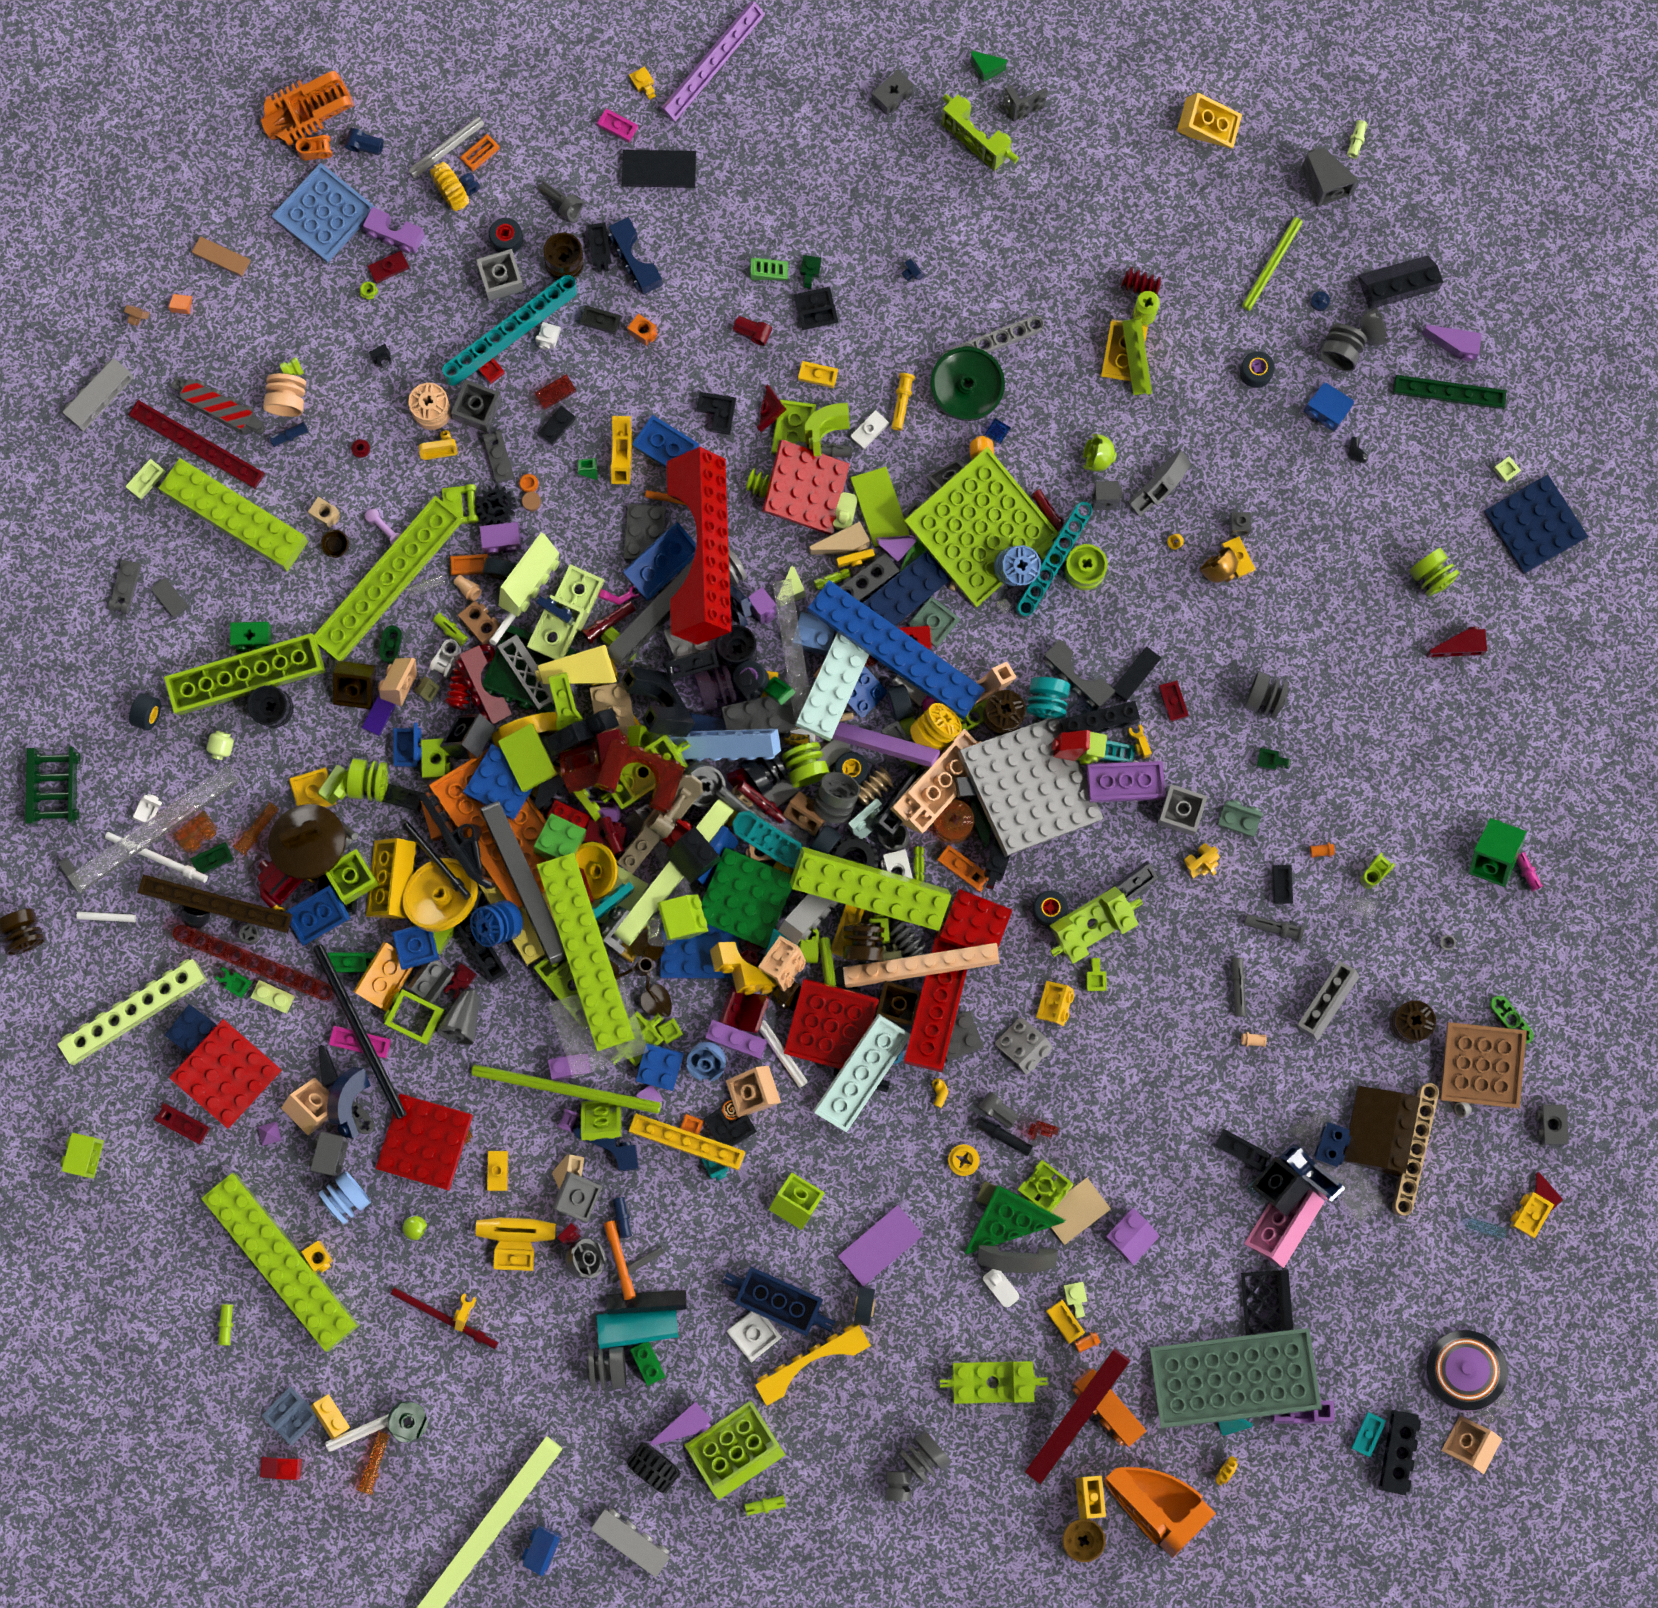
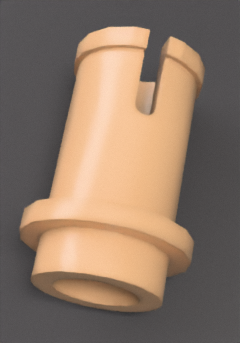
(1253, 1039)

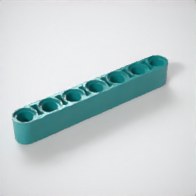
(1061, 554)

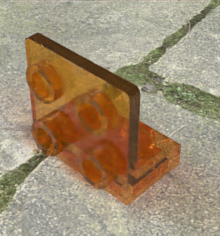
(195, 832)

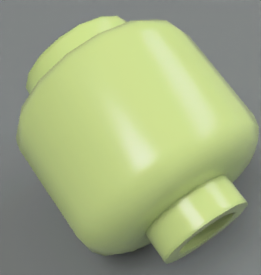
(220, 745)

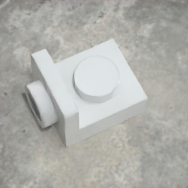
(548, 336)

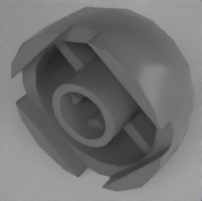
(1374, 327)
(585, 1259)

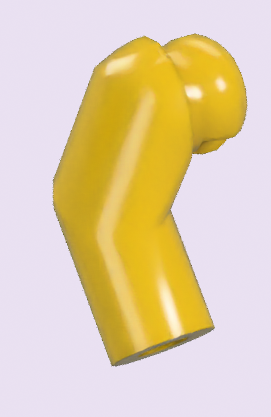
(941, 1091)

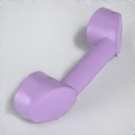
(372, 517)

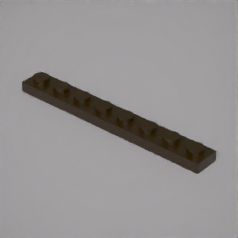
(215, 904)

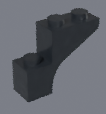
(581, 731)
(551, 787)

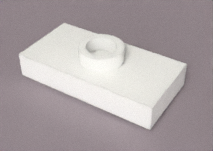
(869, 430)

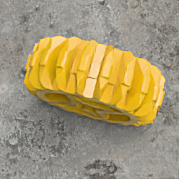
(449, 186)

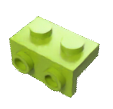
(335, 785)

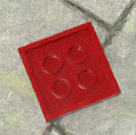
(974, 921)

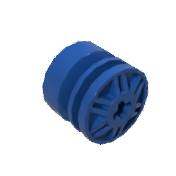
(496, 923)

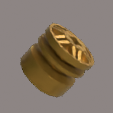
(1095, 1540)

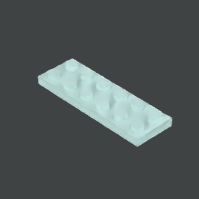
(832, 688)
(862, 1073)

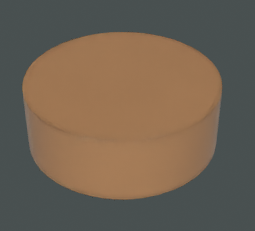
(531, 501)

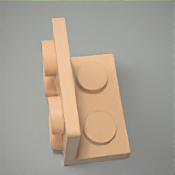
(783, 962)

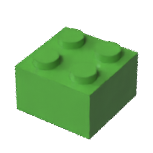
(559, 838)

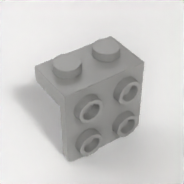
(1024, 1045)

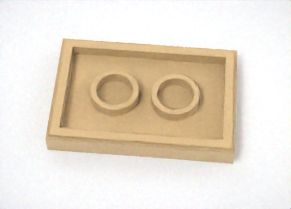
(1080, 1209)

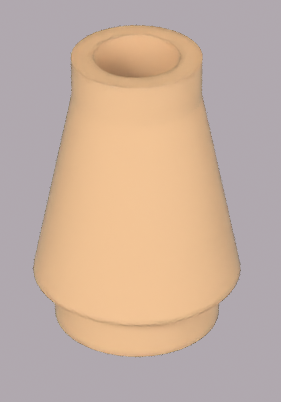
(468, 588)

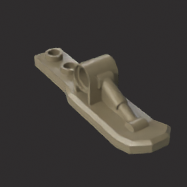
(660, 824)

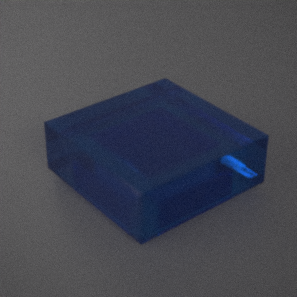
(997, 431)

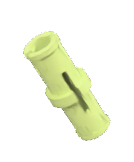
(1357, 139)

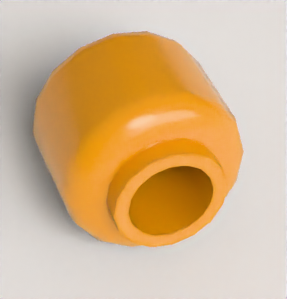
(979, 444)

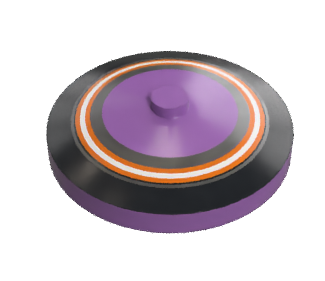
(1466, 1370)

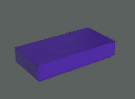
(378, 716)

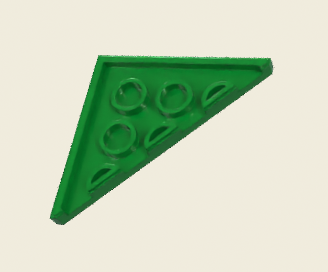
(1009, 1218)

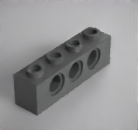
(873, 584)

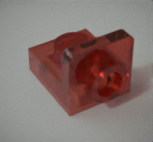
(1046, 1130)

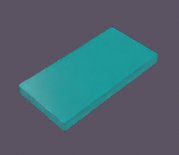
(636, 1328)

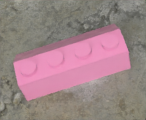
(1279, 1235)

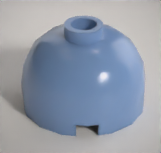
(706, 1061)

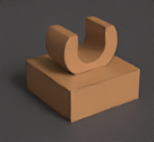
(136, 314)

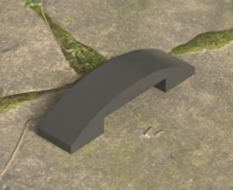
(1017, 1262)

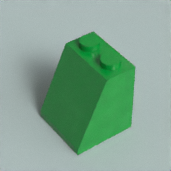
(1497, 852)

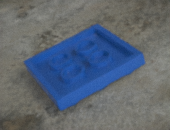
(496, 782)

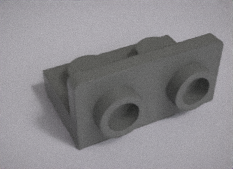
(431, 980)

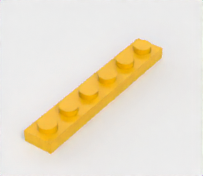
(687, 1142)

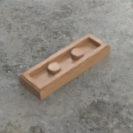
(221, 256)

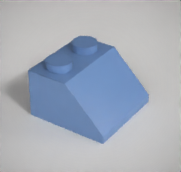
(815, 634)

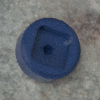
(1320, 301)

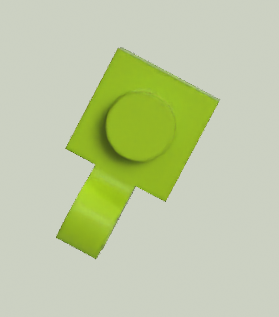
(1096, 979)

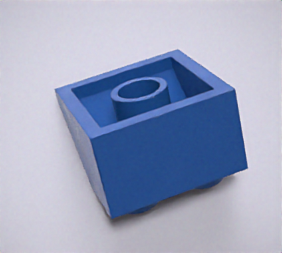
(541, 1550)

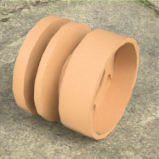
(284, 395)
(435, 414)

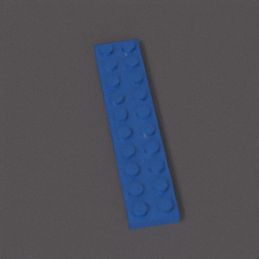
(895, 649)

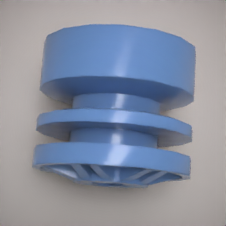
(1007, 561)

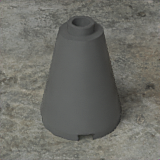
(461, 1019)

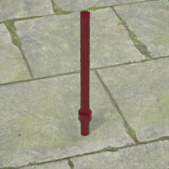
(479, 1336)

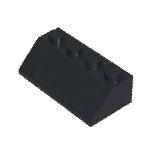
(1400, 281)

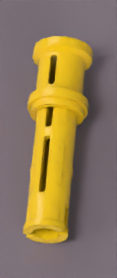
(903, 392)

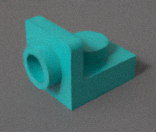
(715, 1170)

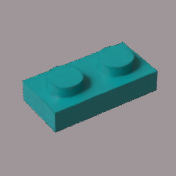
(1368, 1434)

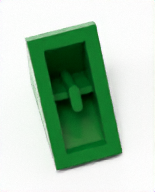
(987, 65)

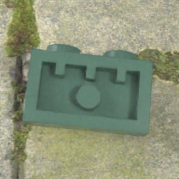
(1240, 818)

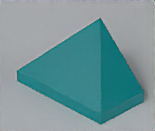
(1233, 1426)

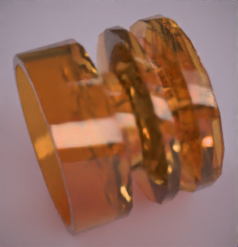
(950, 832)

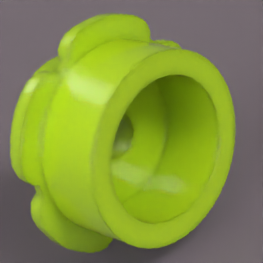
(368, 286)

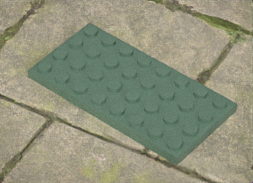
(1235, 1378)

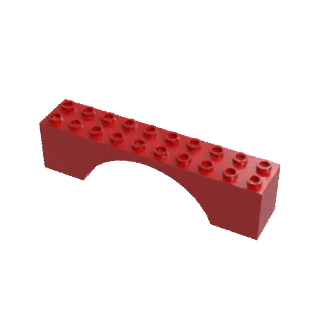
(703, 602)

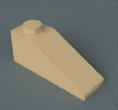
(844, 542)

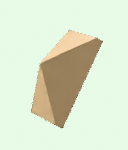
(571, 1164)

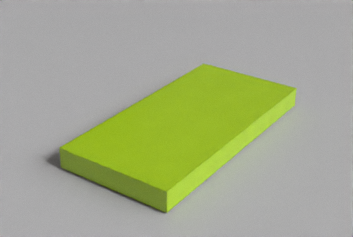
(879, 504)

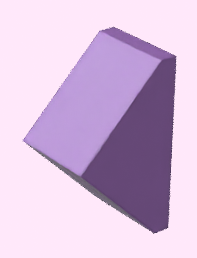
(896, 545)

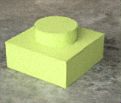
(1507, 469)

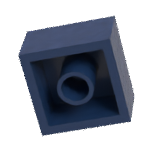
(190, 1029)

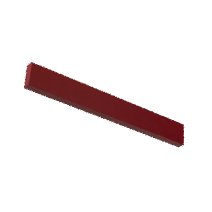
(196, 444)
(1077, 1416)

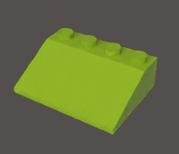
(734, 1450)

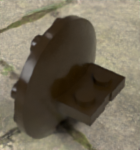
(307, 841)

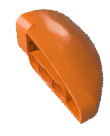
(1160, 1505)

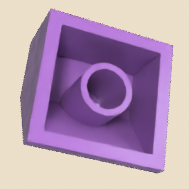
(1132, 1236)

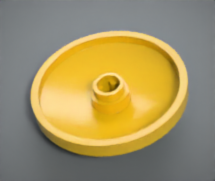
(433, 902)

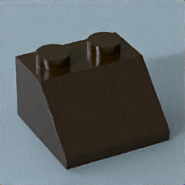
(353, 684)

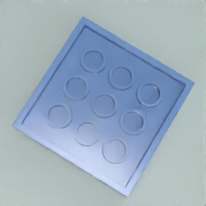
(323, 212)

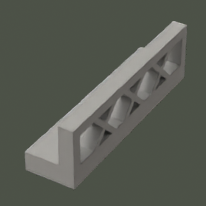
(531, 665)

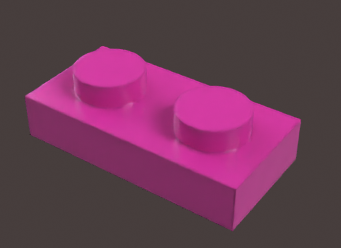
(617, 125)

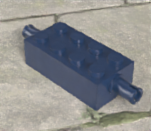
(778, 1301)

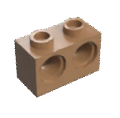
(477, 625)

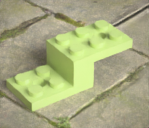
(578, 604)

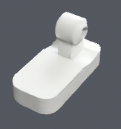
(1001, 1287)

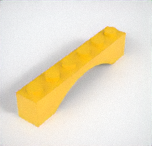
(775, 1386)

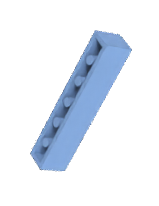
(730, 744)

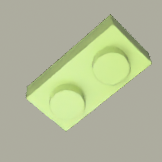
(145, 479)
(272, 996)

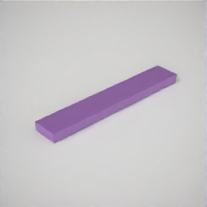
(886, 744)

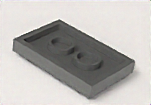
(643, 528)

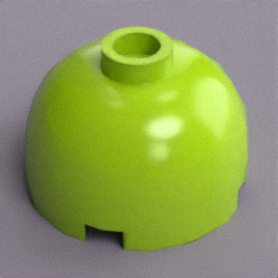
(1099, 453)

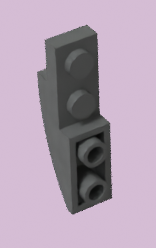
(1162, 484)

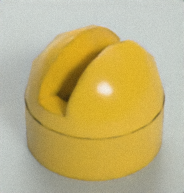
(1170, 541)

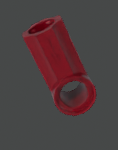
(757, 332)

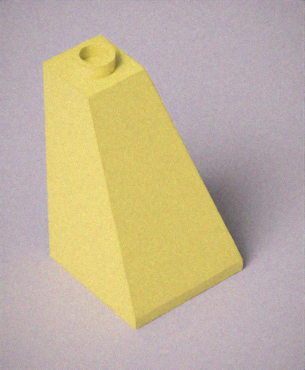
(582, 668)

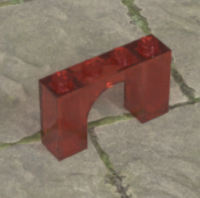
(666, 772)

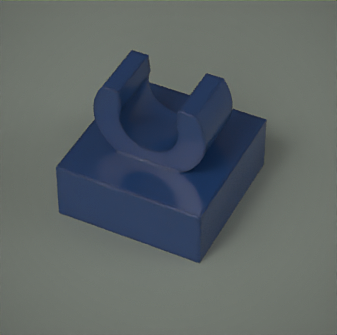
(912, 271)

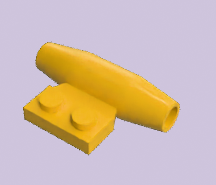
(515, 1239)

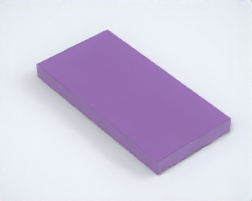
(1125, 781)
(880, 1245)

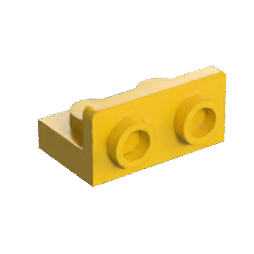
(1055, 1003)
(1531, 1214)

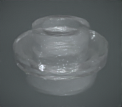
(1004, 606)

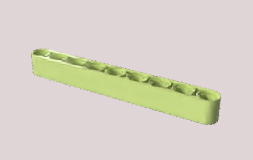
(668, 878)

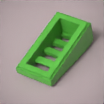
(768, 276)

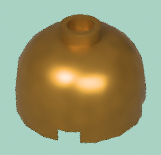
(1220, 567)

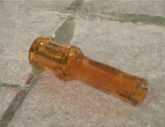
(251, 836)
(371, 1473)

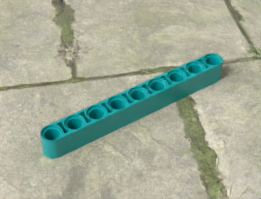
(505, 337)

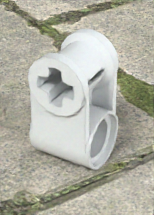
(444, 658)

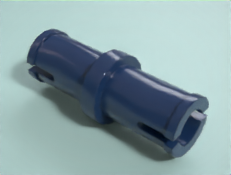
(288, 434)
(622, 1217)

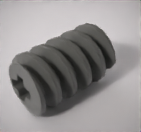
(906, 939)

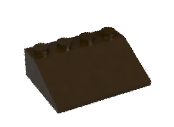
(1382, 1130)

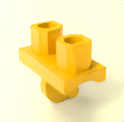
(1205, 863)

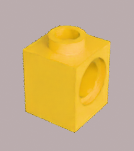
(311, 1251)

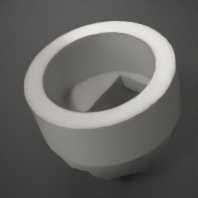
(1444, 945)
(1458, 1109)

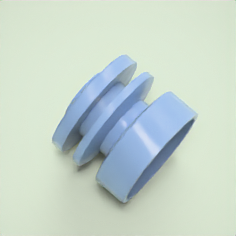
(344, 1197)

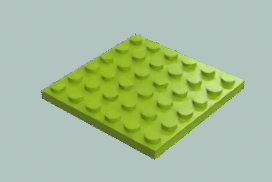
(975, 520)

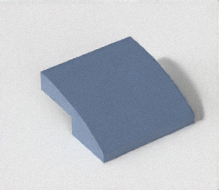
(290, 1416)

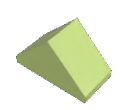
(798, 588)

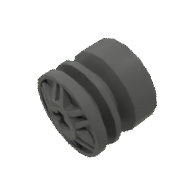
(1343, 347)
(1267, 695)
(836, 797)
(607, 1368)
(925, 1457)

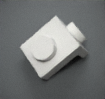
(146, 808)

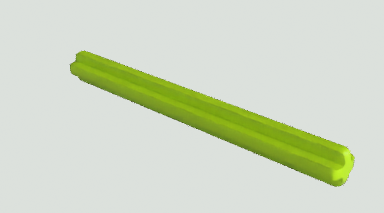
(1272, 264)

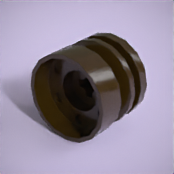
(563, 247)
(1002, 723)
(20, 932)
(863, 943)
(1401, 1022)

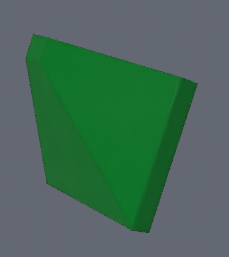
(588, 468)

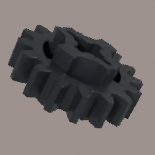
(499, 498)

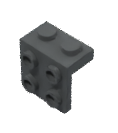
(1021, 108)

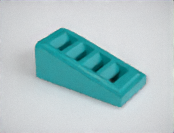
(1130, 752)

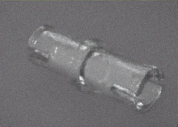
(426, 585)

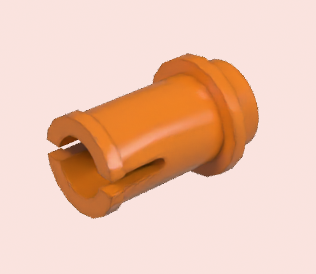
(1322, 850)
(1087, 1342)

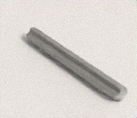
(446, 147)

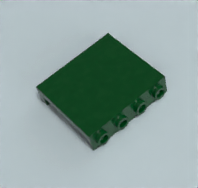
(503, 681)

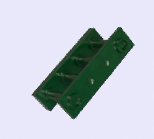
(34, 778)

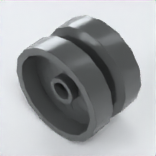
(711, 781)

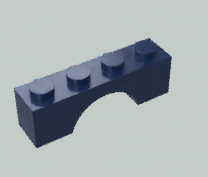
(645, 274)

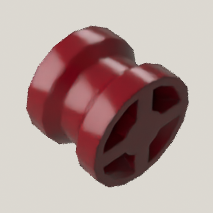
(750, 956)

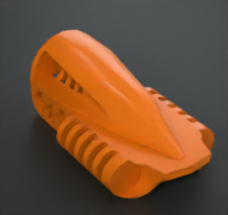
(305, 107)

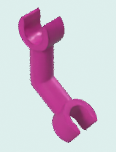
(605, 595)

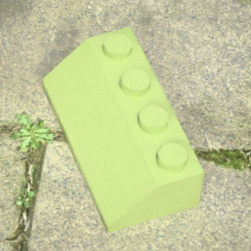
(528, 576)

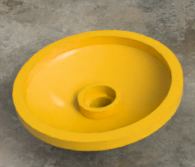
(593, 857)

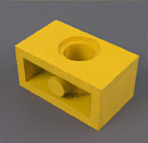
(1090, 1497)

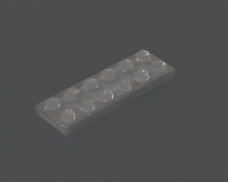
(1361, 1196)

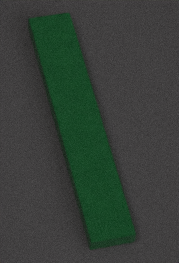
(1449, 392)

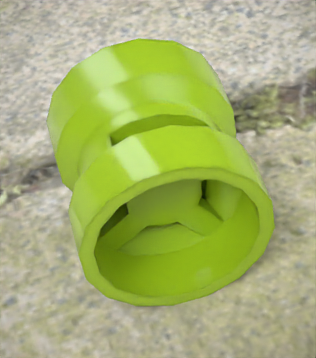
(292, 367)

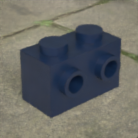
(1331, 1145)

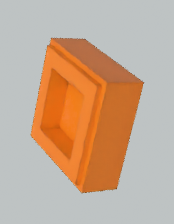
(692, 1124)

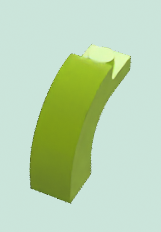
(824, 421)

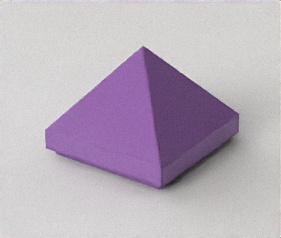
(269, 1133)

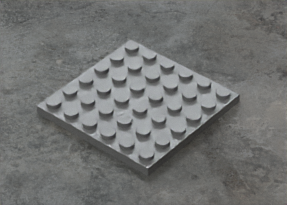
(1028, 790)

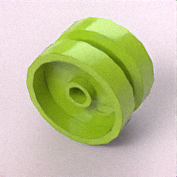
(1095, 563)

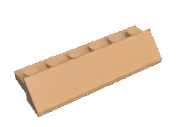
(934, 787)

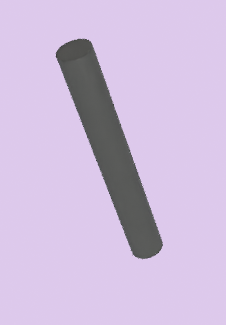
(639, 1263)

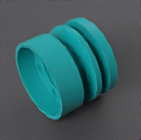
(1047, 697)

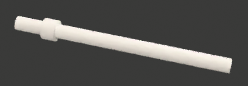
(188, 871)

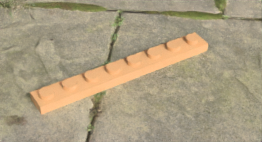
(921, 965)

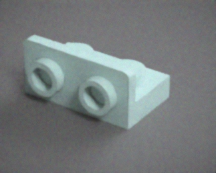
(861, 823)

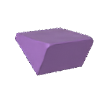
(650, 1094)

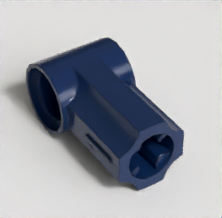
(359, 141)

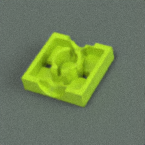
(1042, 1184)

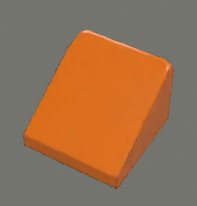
(180, 304)

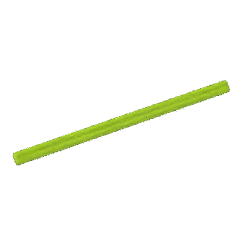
(566, 1089)

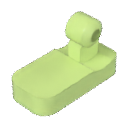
(845, 511)

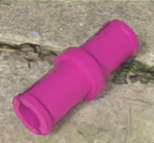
(1528, 872)

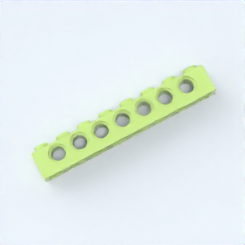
(69, 1042)

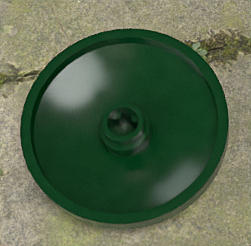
(967, 383)

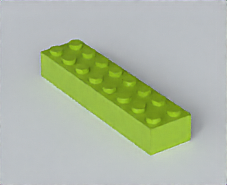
(233, 514)
(244, 673)
(870, 888)

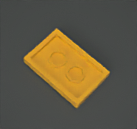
(382, 978)

